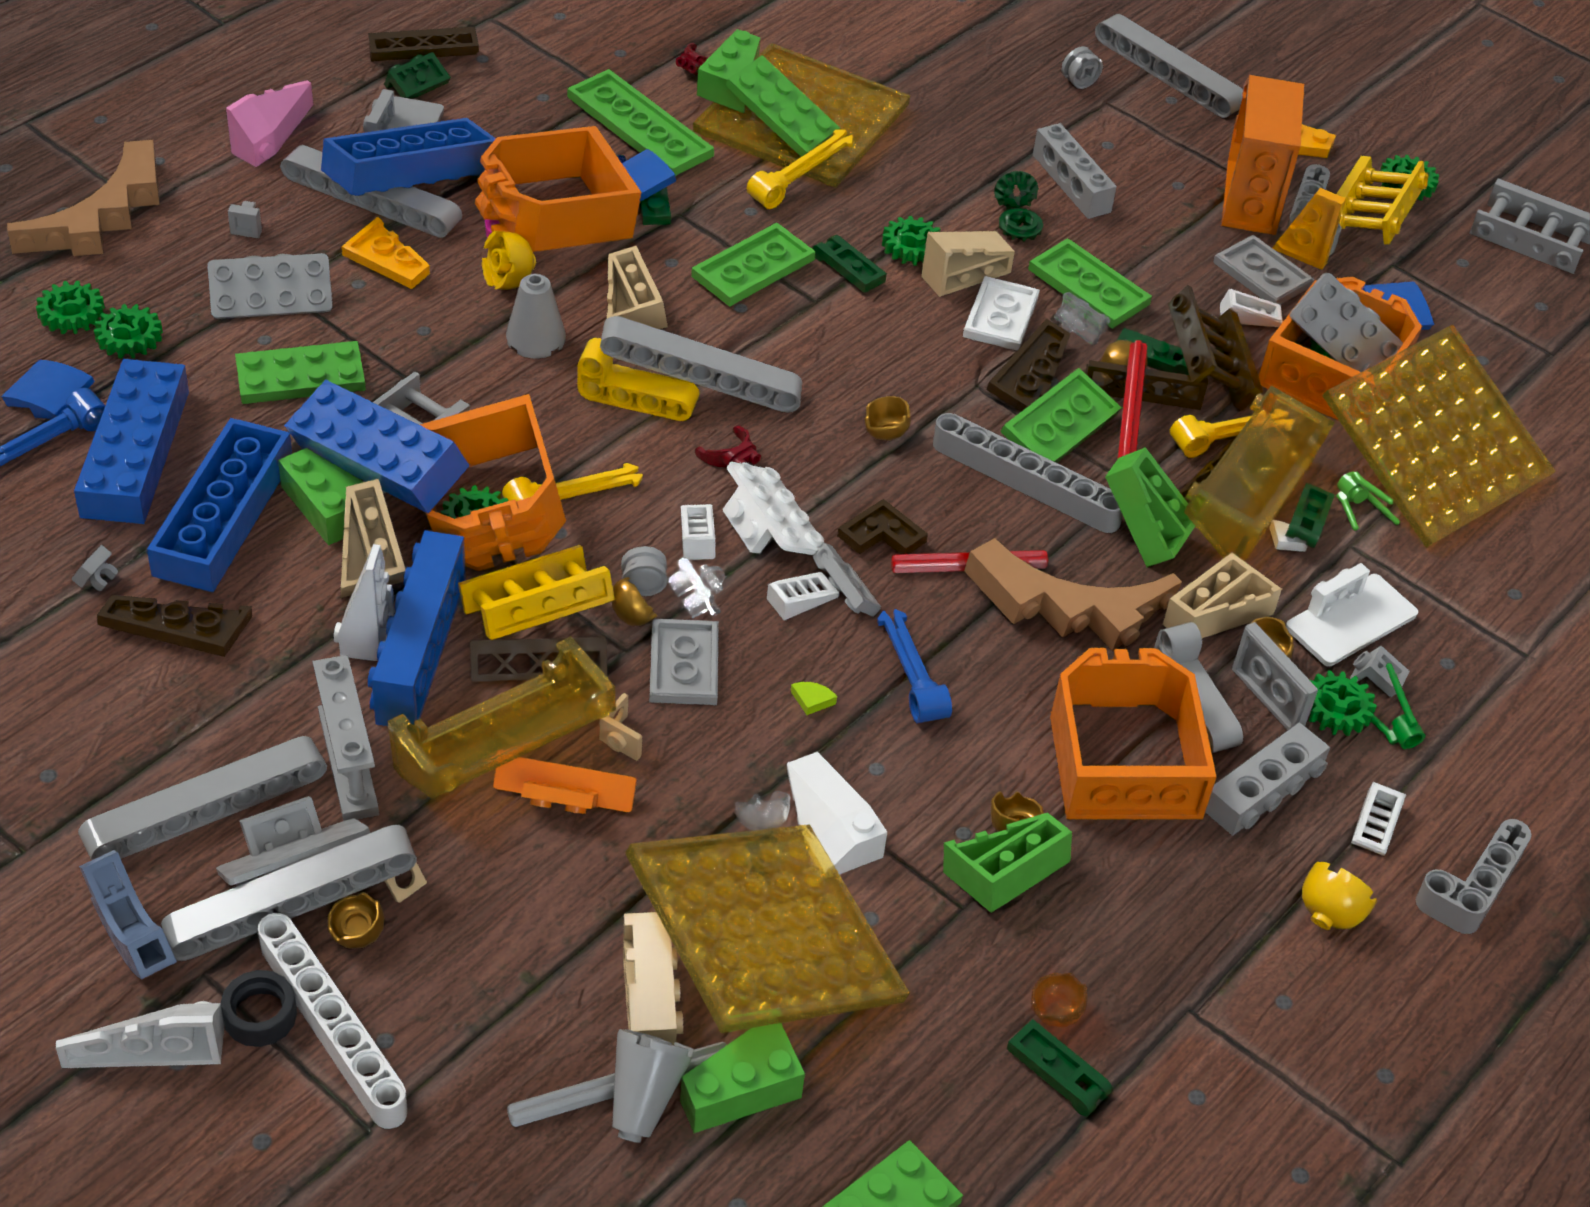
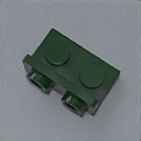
(417, 76)

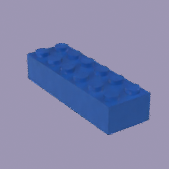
(405, 155)
(132, 442)
(378, 445)
(219, 505)
(418, 628)

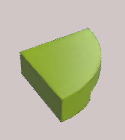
(813, 696)

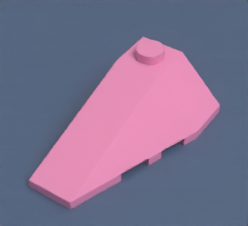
(266, 121)

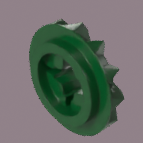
(1027, 186)
(1012, 218)

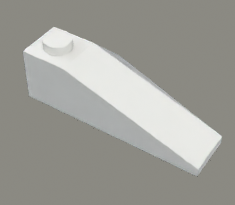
(367, 611)
(836, 813)
(162, 1038)

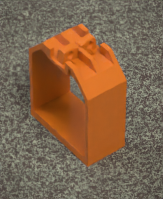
(1262, 154)
(562, 222)
(1308, 374)
(501, 528)
(1132, 790)

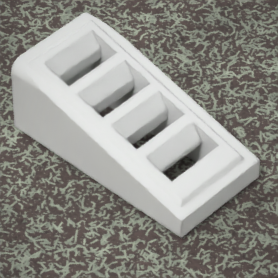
(1252, 309)
(698, 532)
(787, 607)
(1385, 797)

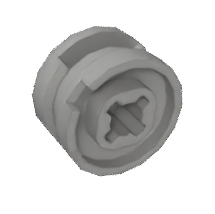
(1082, 67)
(645, 569)

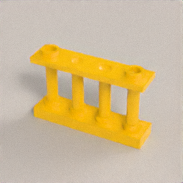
(1357, 187)
(536, 592)

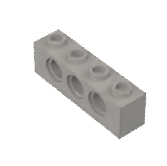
(1074, 171)
(1267, 779)

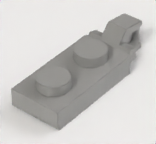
(846, 580)

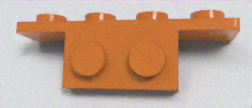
(566, 785)

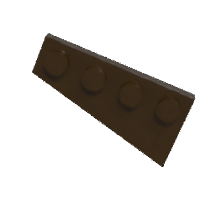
(1031, 368)
(176, 623)

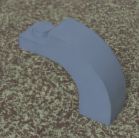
(124, 918)

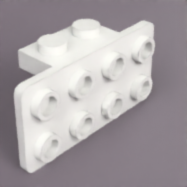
(767, 509)
(1349, 615)

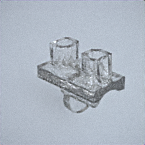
(1081, 319)
(702, 584)

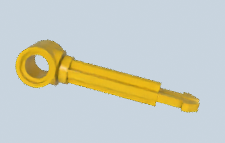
(771, 187)
(1196, 436)
(523, 488)

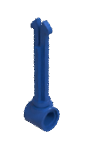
(81, 412)
(927, 698)

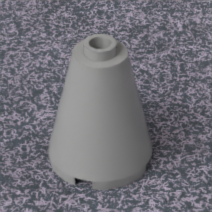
(535, 319)
(645, 1081)

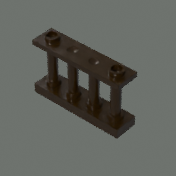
(1231, 348)

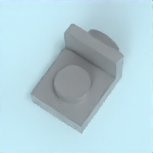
(1374, 667)

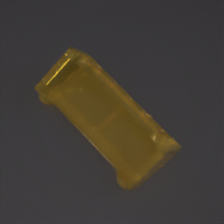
(1257, 473)
(503, 727)

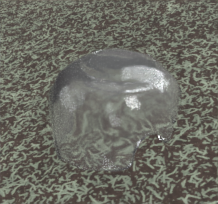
(764, 814)

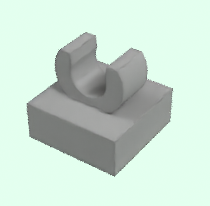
(245, 219)
(93, 568)

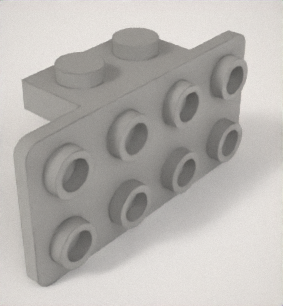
(397, 112)
(269, 285)
(1344, 325)
(286, 837)

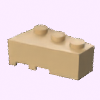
(964, 259)
(632, 290)
(368, 524)
(1223, 598)
(650, 977)

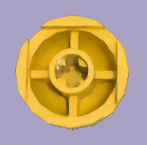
(507, 260)
(1336, 898)

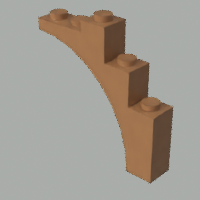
(106, 210)
(1068, 606)

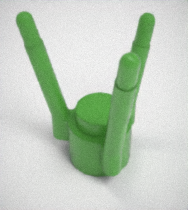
(1356, 489)

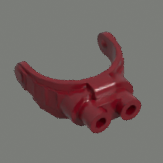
(690, 59)
(745, 452)

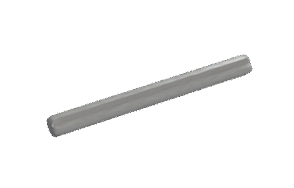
(583, 1093)

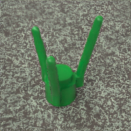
(1405, 727)

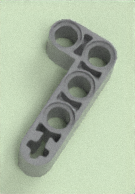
(1314, 178)
(1184, 645)
(1466, 903)

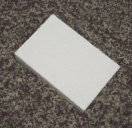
(1001, 313)

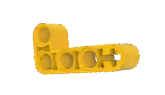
(633, 388)

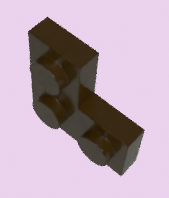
(882, 523)

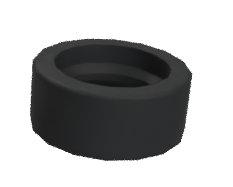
(252, 984)

